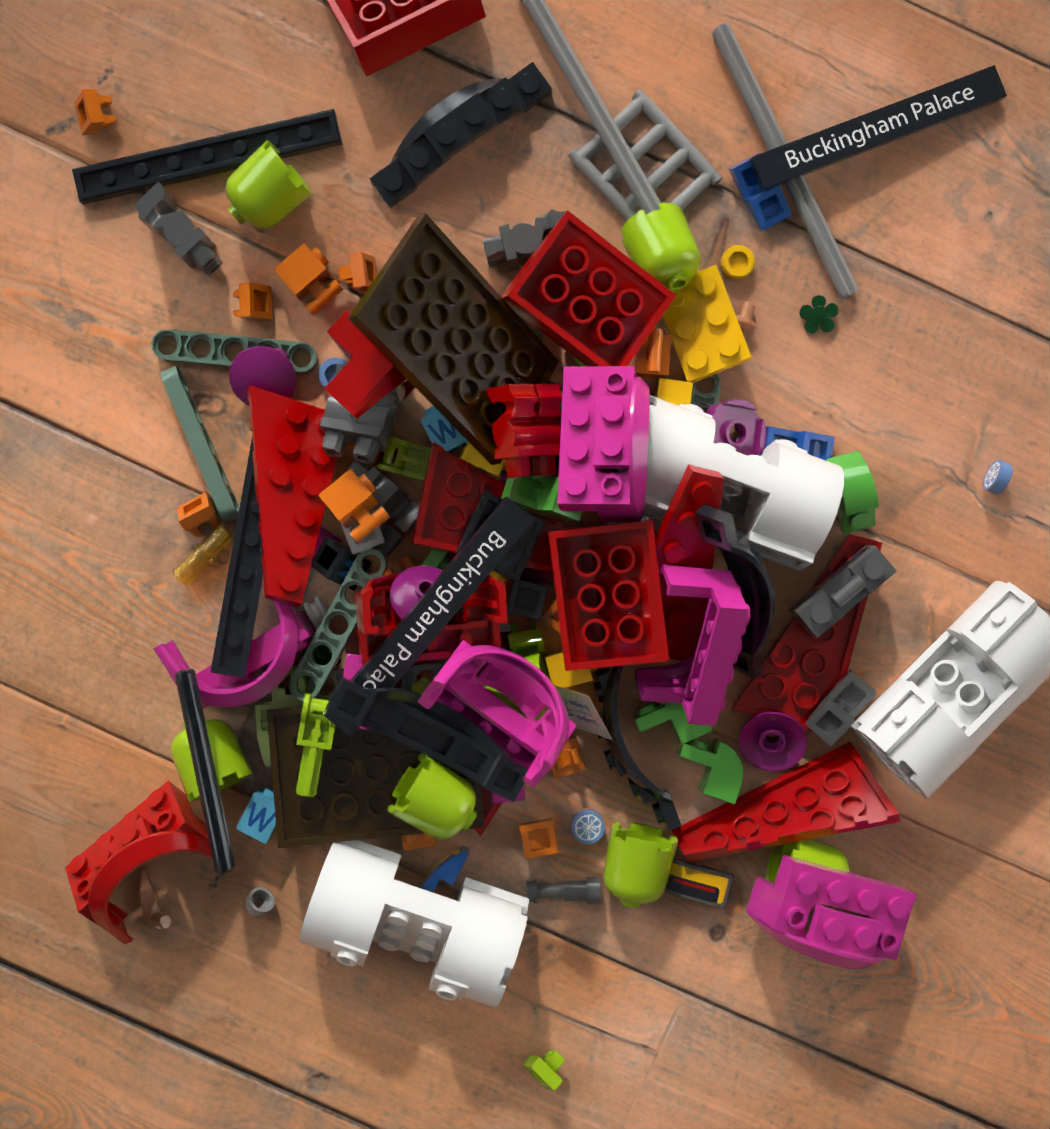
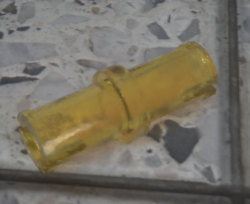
(203, 555)

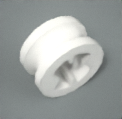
(316, 611)

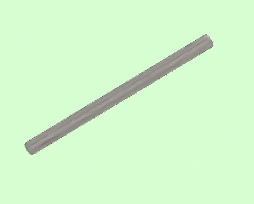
(593, 105)
(774, 138)

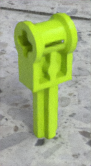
(410, 459)
(315, 735)

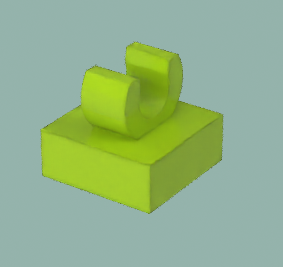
(526, 642)
(544, 1069)

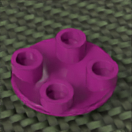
(264, 369)

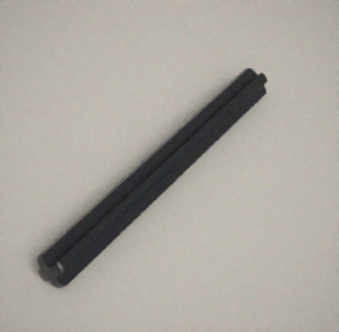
(204, 770)

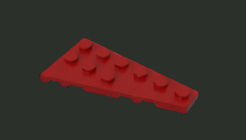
(288, 479)
(450, 499)
(681, 545)
(803, 667)
(806, 803)

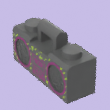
(842, 590)

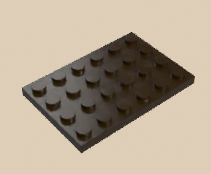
(450, 332)
(352, 785)

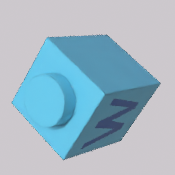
(442, 431)
(259, 816)

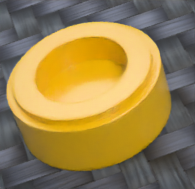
(737, 262)

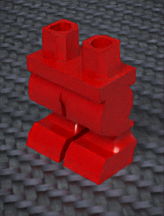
(527, 427)

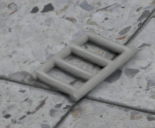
(662, 127)

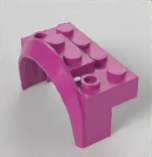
(604, 429)
(273, 649)
(703, 678)
(522, 739)
(832, 935)

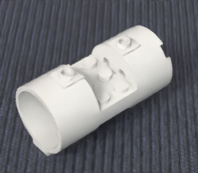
(779, 498)
(960, 688)
(467, 937)

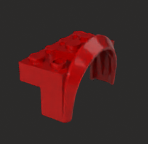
(367, 374)
(476, 624)
(154, 828)

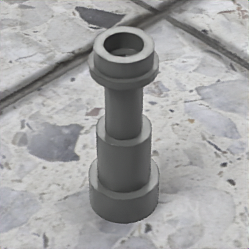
(582, 890)

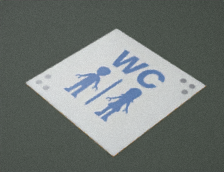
(583, 712)

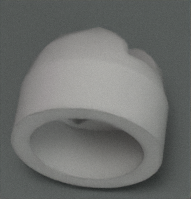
(253, 896)

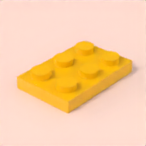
(705, 327)

